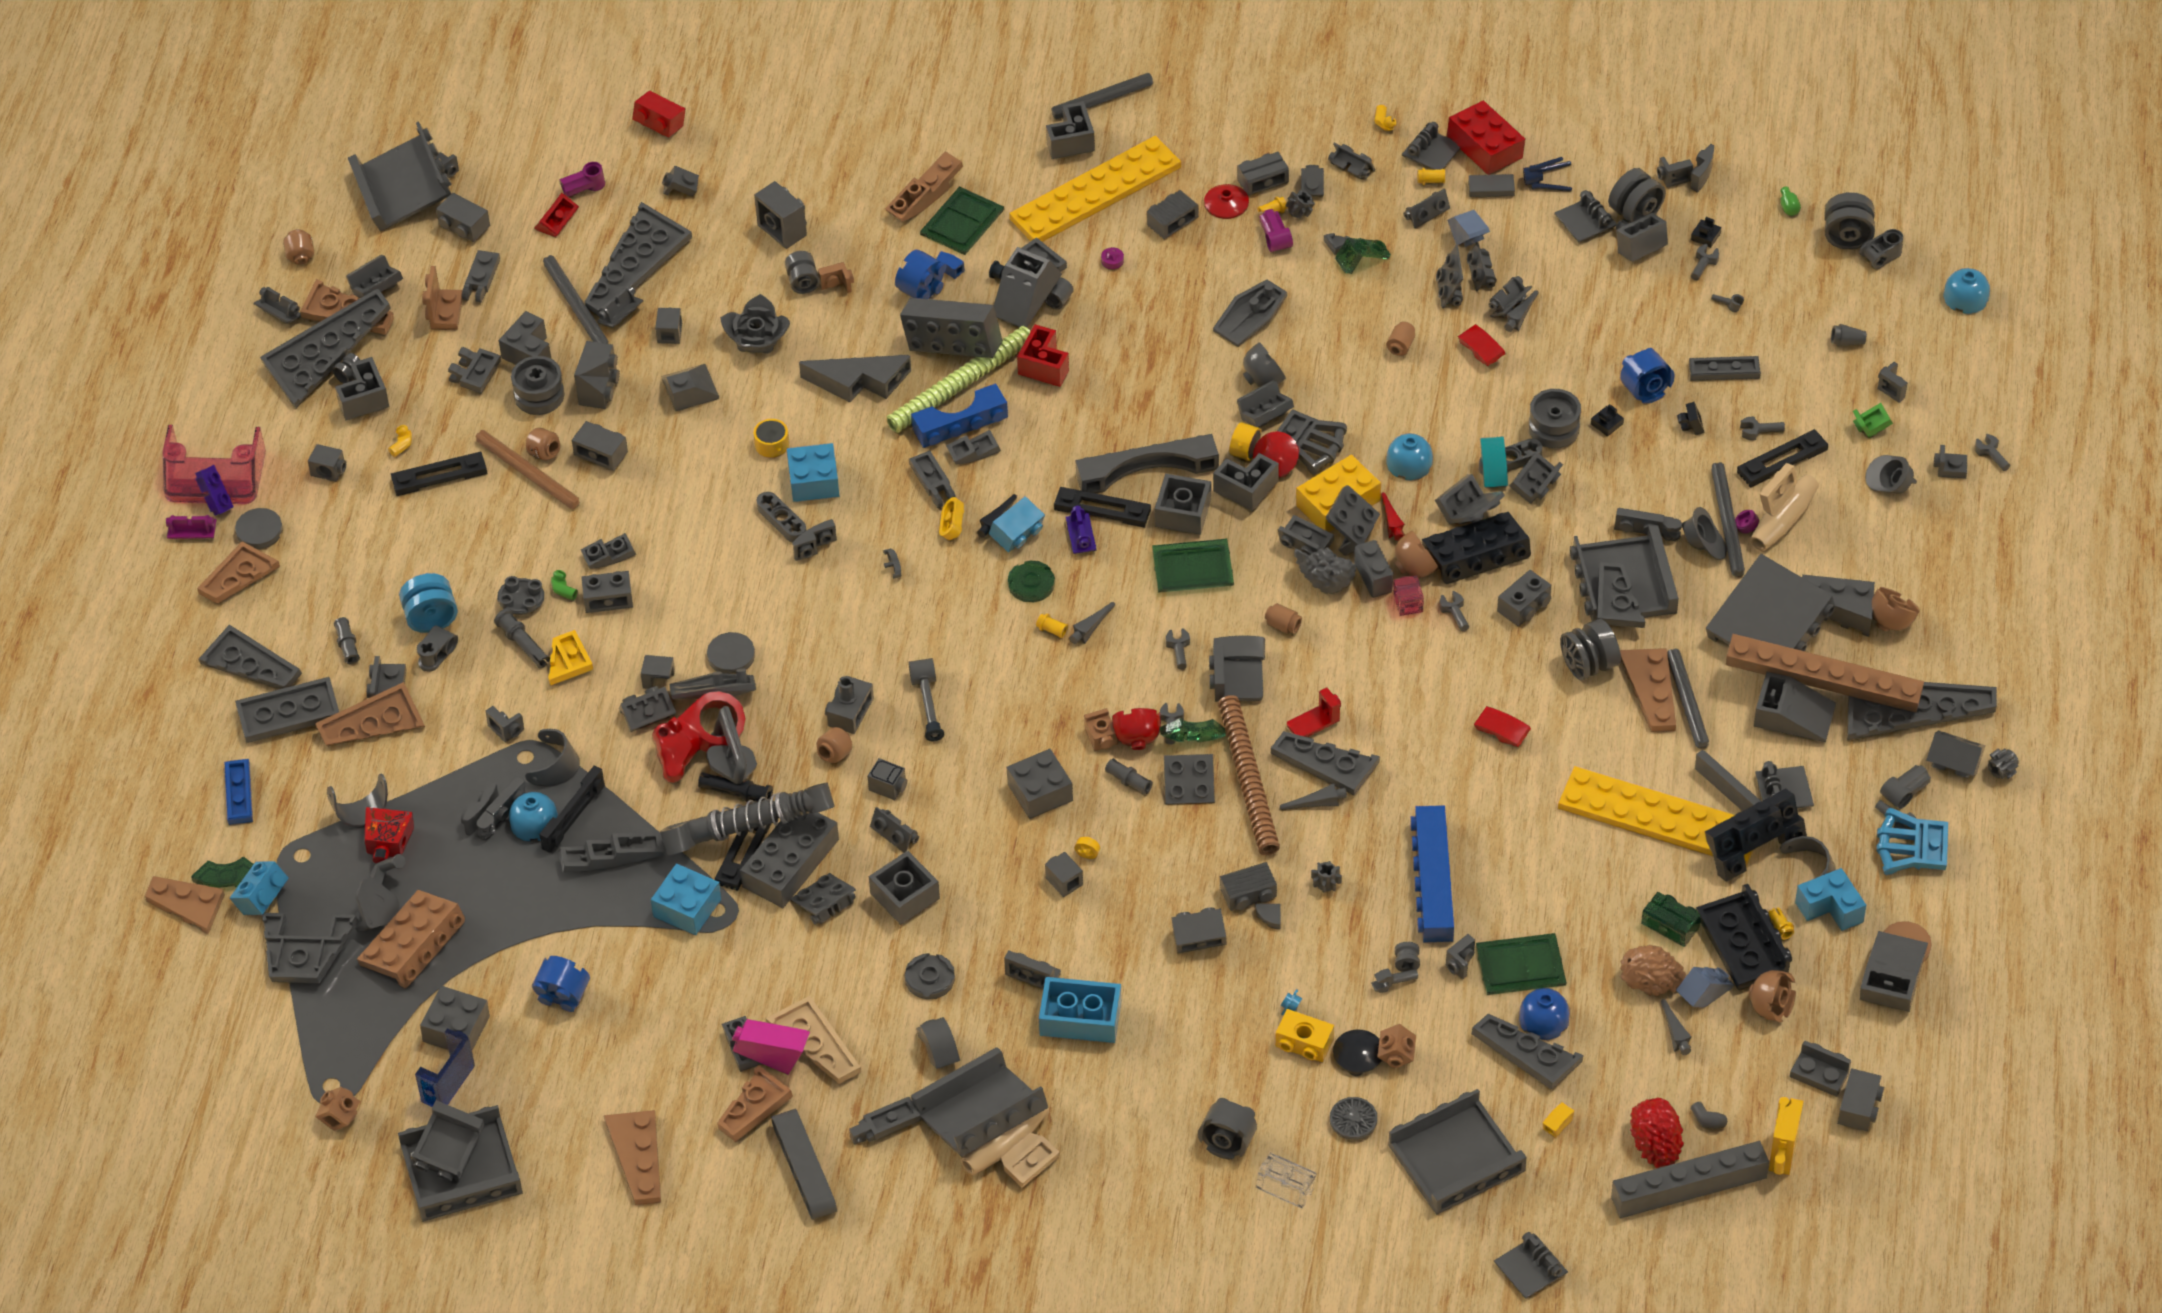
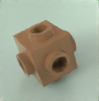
(1396, 1046)
(337, 1108)

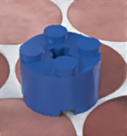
(920, 275)
(1646, 375)
(560, 983)

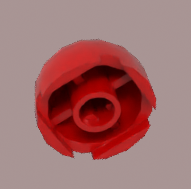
(1137, 728)

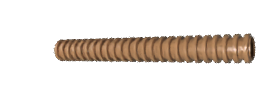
(1248, 775)

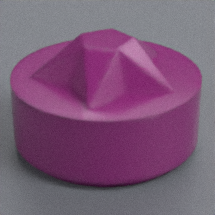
(1112, 258)
(1747, 521)

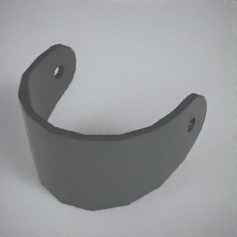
(565, 765)
(354, 813)
(1811, 844)

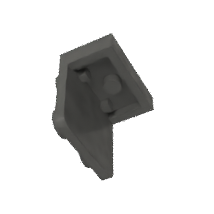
(1467, 501)
(1352, 518)
(1235, 677)

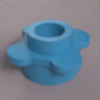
(1291, 1002)

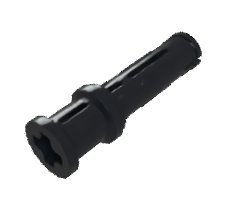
(745, 790)

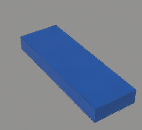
(238, 791)

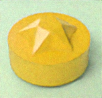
(1087, 847)

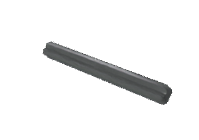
(1107, 93)
(1687, 698)

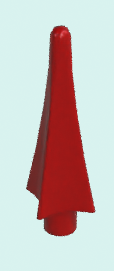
(1394, 523)

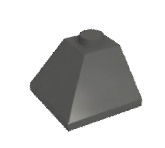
(690, 387)

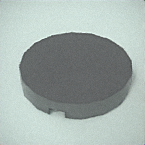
(259, 528)
(730, 652)
(929, 976)

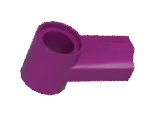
(589, 178)
(1275, 232)

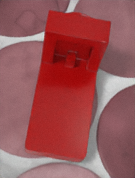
(1319, 717)

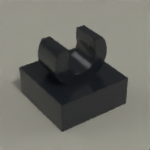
(1706, 232)
(1691, 419)
(1607, 420)

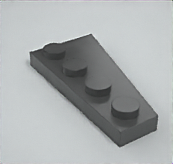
(246, 658)
(1325, 761)
(1539, 1059)

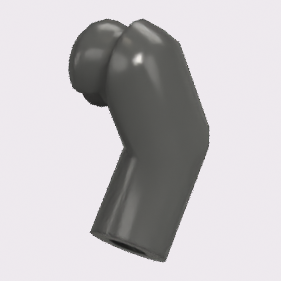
(1708, 1119)

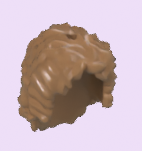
(1651, 970)

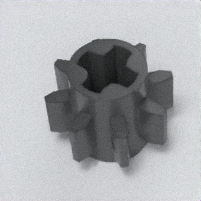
(1300, 204)
(2003, 763)
(1326, 876)

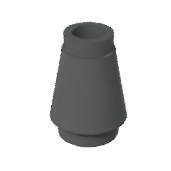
(1845, 335)

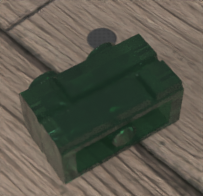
(1671, 918)

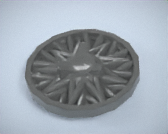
(1353, 1118)

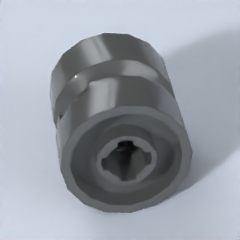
(802, 272)

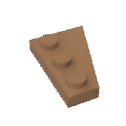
(190, 901)
(756, 1102)

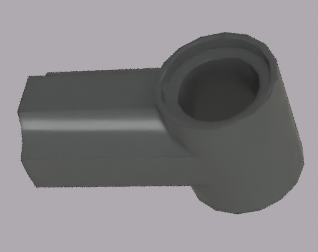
(1901, 790)

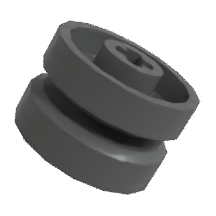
(1636, 195)
(1849, 220)
(537, 385)
(1555, 418)

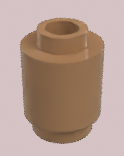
(1401, 338)
(1283, 618)

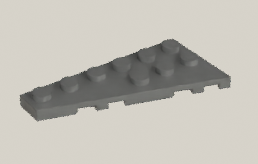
(638, 254)
(310, 356)
(1937, 704)

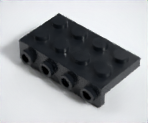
(1478, 547)
(1744, 937)

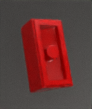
(557, 216)

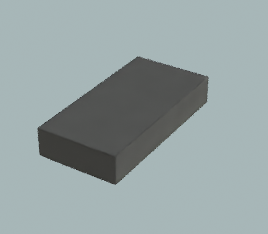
(1491, 185)

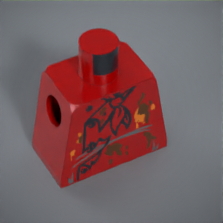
(387, 832)

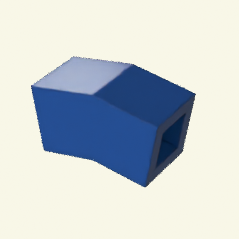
(954, 265)

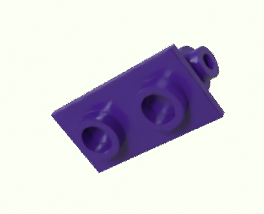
(218, 498)
(1080, 531)

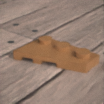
(236, 572)

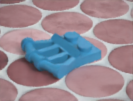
(1929, 843)

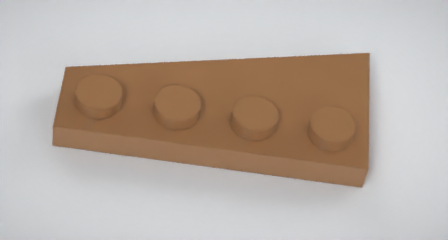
(326, 301)
(1652, 685)
(376, 716)
(637, 1150)

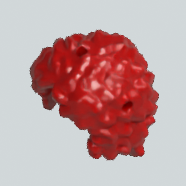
(1657, 1131)

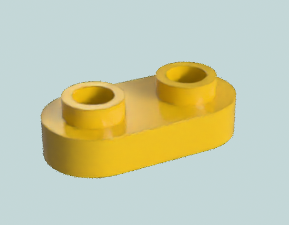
(951, 518)

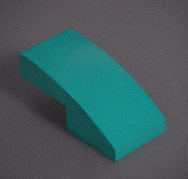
(1494, 461)

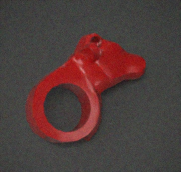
(684, 736)

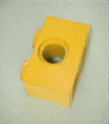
(1297, 1025)

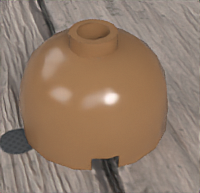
(1413, 557)
(1892, 611)
(1773, 995)

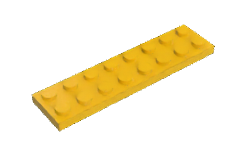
(1095, 190)
(1641, 810)

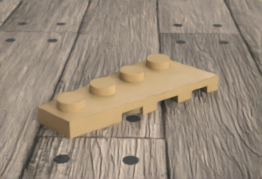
(823, 1043)

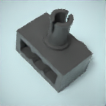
(1641, 236)
(849, 704)

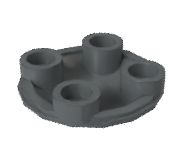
(521, 594)

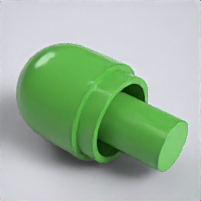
(1789, 202)

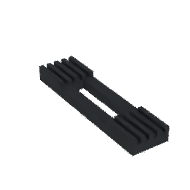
(1755, 471)
(406, 482)
(1134, 514)
(557, 827)
(729, 872)

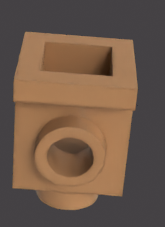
(1100, 729)

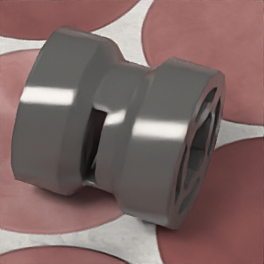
(343, 371)

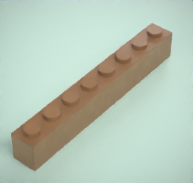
(1825, 673)

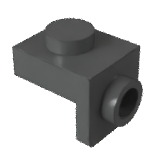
(1312, 180)
(681, 181)

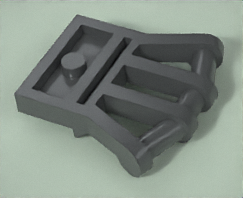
(1303, 427)

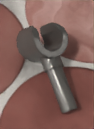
(1734, 303)

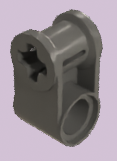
(1883, 248)
(435, 648)

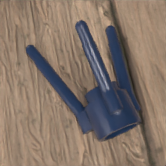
(1534, 174)

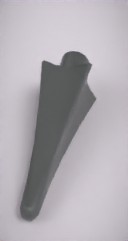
(1518, 314)
(1086, 627)
(1324, 797)
(1679, 1035)

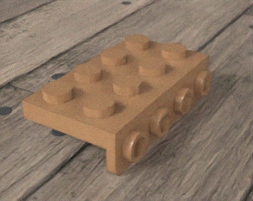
(413, 937)

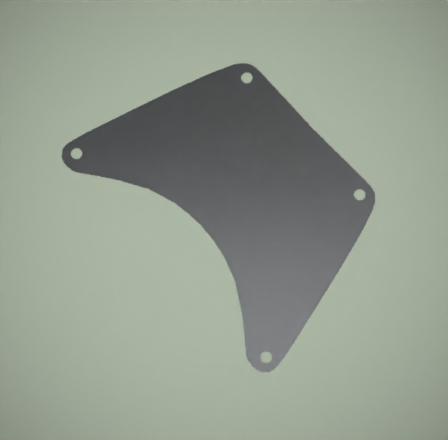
(502, 885)

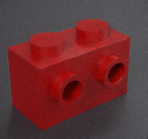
(658, 114)

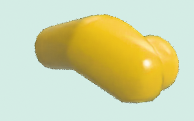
(1383, 121)
(403, 442)

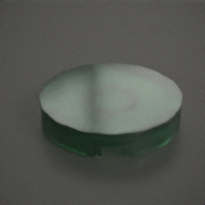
(1031, 581)

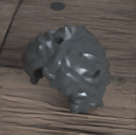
(1325, 570)

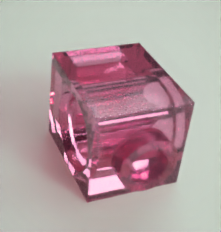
(1408, 595)

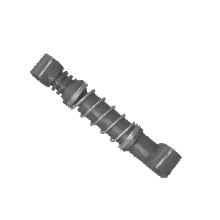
(720, 825)

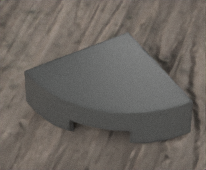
(1334, 242)
(1269, 914)

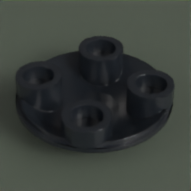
(1357, 1051)

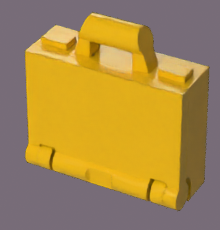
(1785, 1135)

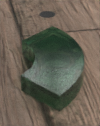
(1191, 731)
(222, 874)

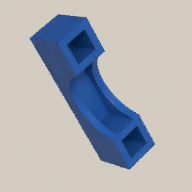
(936, 426)

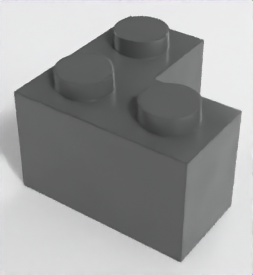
(1072, 135)
(524, 339)
(363, 394)
(1246, 485)

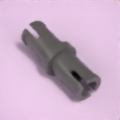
(346, 640)
(1128, 776)

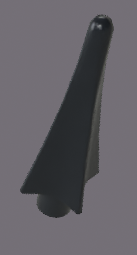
(986, 521)

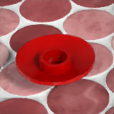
(1226, 201)

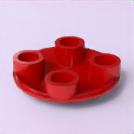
(1279, 448)

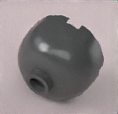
(1261, 367)

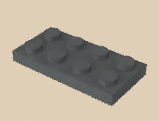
(286, 709)

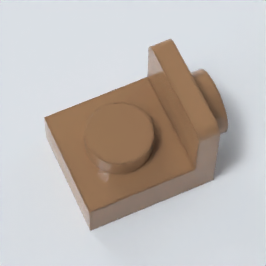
(835, 275)

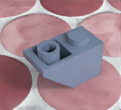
(1468, 228)
(1704, 986)

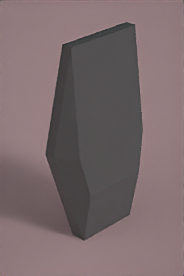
(1250, 312)
(717, 681)

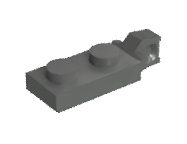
(885, 1121)

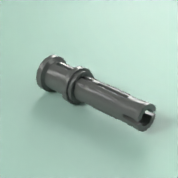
(516, 632)

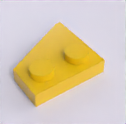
(568, 658)

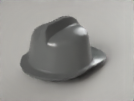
(1890, 474)
(1703, 534)

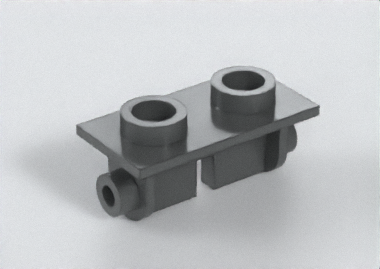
(1359, 163)
(1428, 208)
(1480, 267)
(1515, 293)
(284, 309)
(613, 313)
(892, 830)

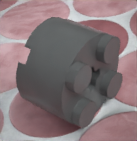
(1227, 1129)

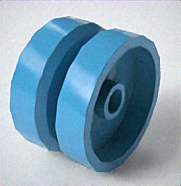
(428, 602)

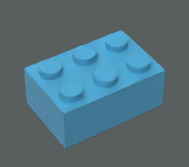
(1080, 1009)

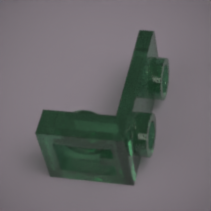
(1355, 249)

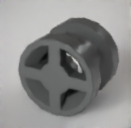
(1407, 956)

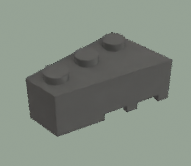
(1851, 601)

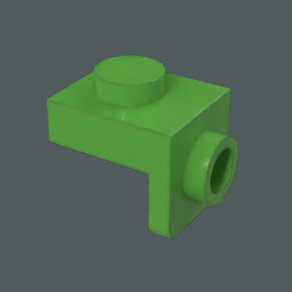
(1872, 420)

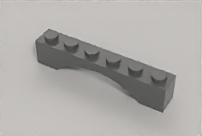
(1190, 454)

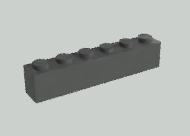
(1689, 1179)

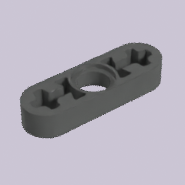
(1519, 449)
(778, 508)

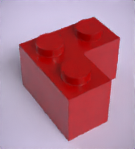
(1041, 358)

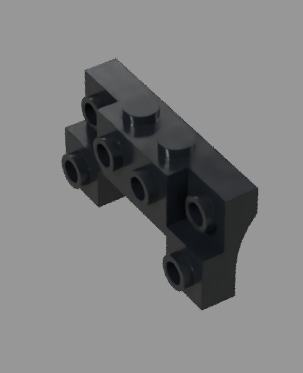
(1751, 829)

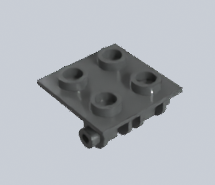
(1431, 148)
(1585, 217)
(1450, 279)
(1792, 778)
(1189, 779)
(824, 897)
(1530, 1265)

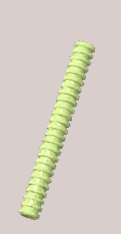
(958, 380)

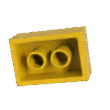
(1319, 493)

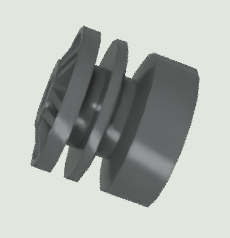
(1590, 649)

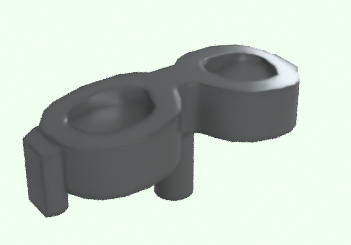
(894, 561)

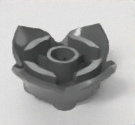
(756, 327)

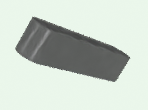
(804, 1164)

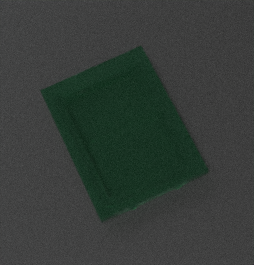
(962, 220)
(1192, 565)
(1521, 964)

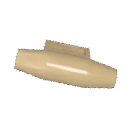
(1784, 503)
(1019, 1150)

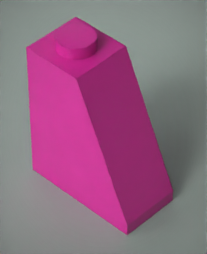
(770, 1044)

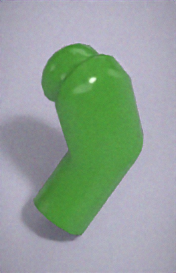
(560, 585)

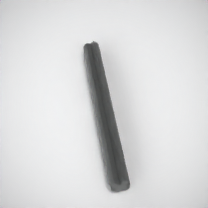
(574, 300)
(1728, 519)

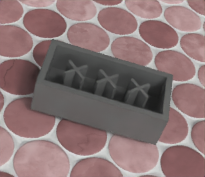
(951, 327)
(789, 857)

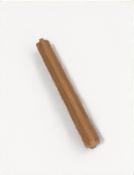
(527, 469)

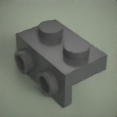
(372, 276)
(1263, 404)
(1535, 477)
(1304, 536)

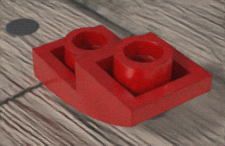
(1482, 344)
(1503, 726)

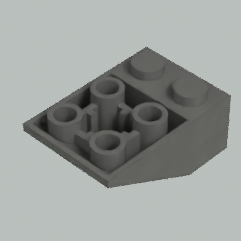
(1024, 287)
(1793, 708)
(1893, 971)

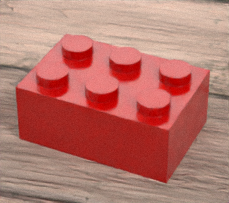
(1486, 137)

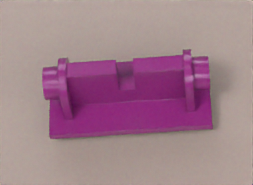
(195, 528)

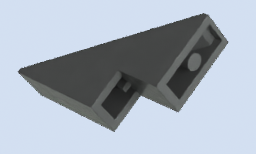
(850, 375)

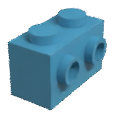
(1017, 525)
(259, 888)

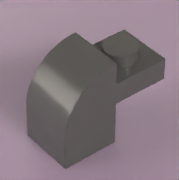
(938, 1042)

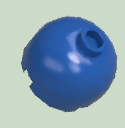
(1544, 1013)

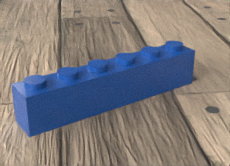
(1433, 873)

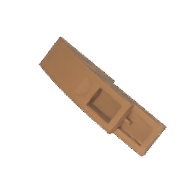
(926, 190)

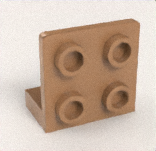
(442, 305)

